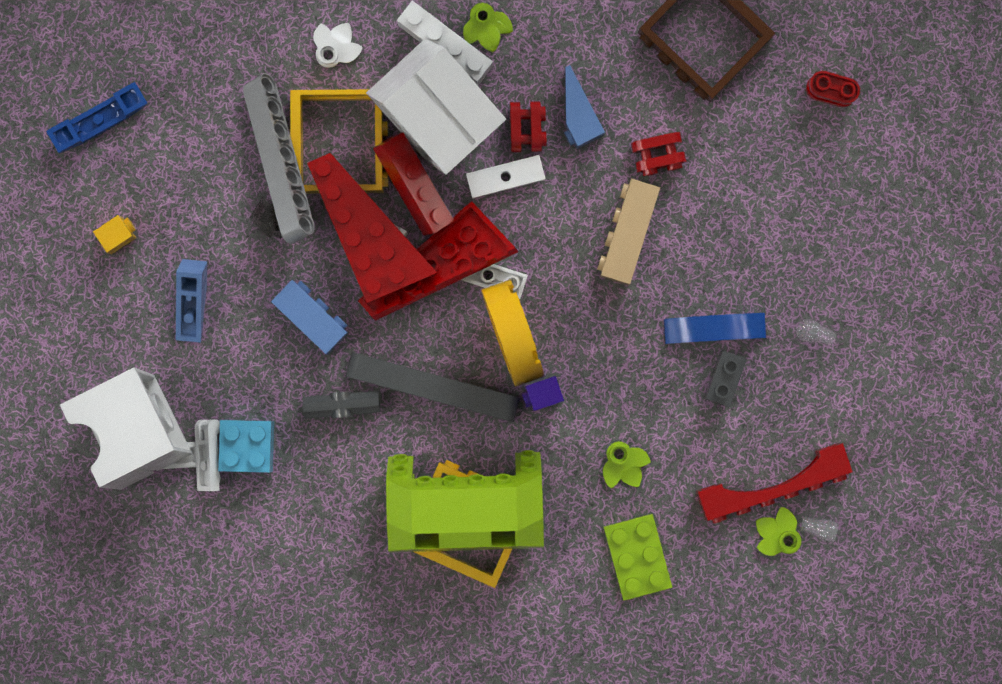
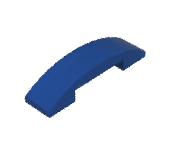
(97, 119)
(714, 328)

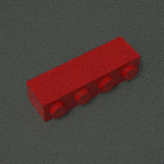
(413, 184)

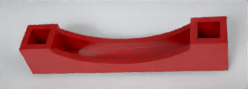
(827, 465)

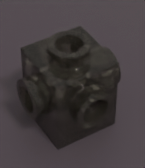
(265, 218)

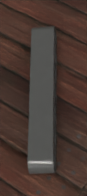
(432, 387)

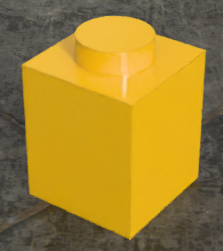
(115, 234)

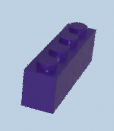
(542, 394)

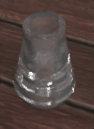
(814, 332)
(821, 528)

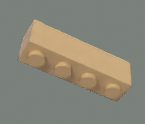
(629, 232)

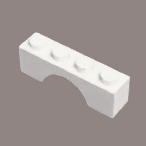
(425, 26)

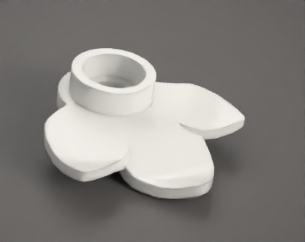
(336, 41)

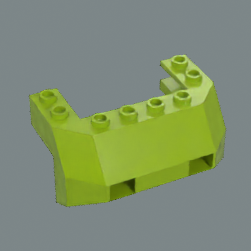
(464, 511)

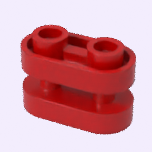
(832, 89)
(536, 115)
(649, 165)

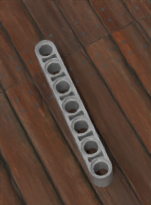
(278, 159)

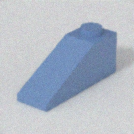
(580, 117)
(190, 299)

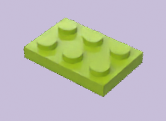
(637, 557)

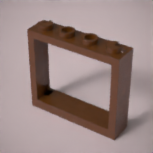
(684, 71)

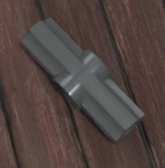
(341, 404)

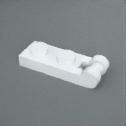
(207, 455)

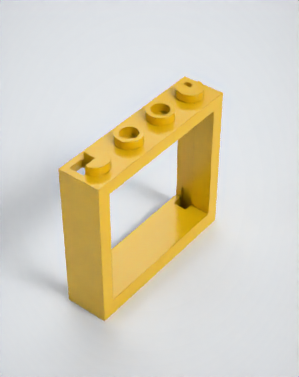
(296, 129)
(456, 564)

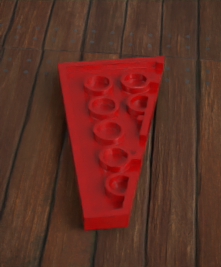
(373, 244)
(454, 253)

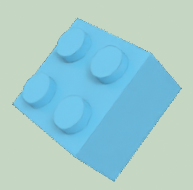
(246, 446)

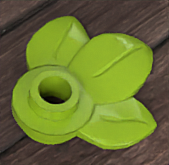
(486, 30)
(627, 467)
(775, 530)

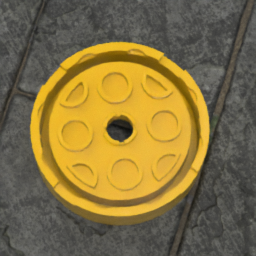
(512, 333)

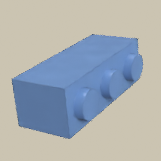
(310, 316)

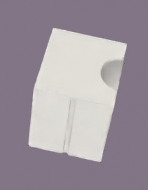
(436, 105)
(131, 427)

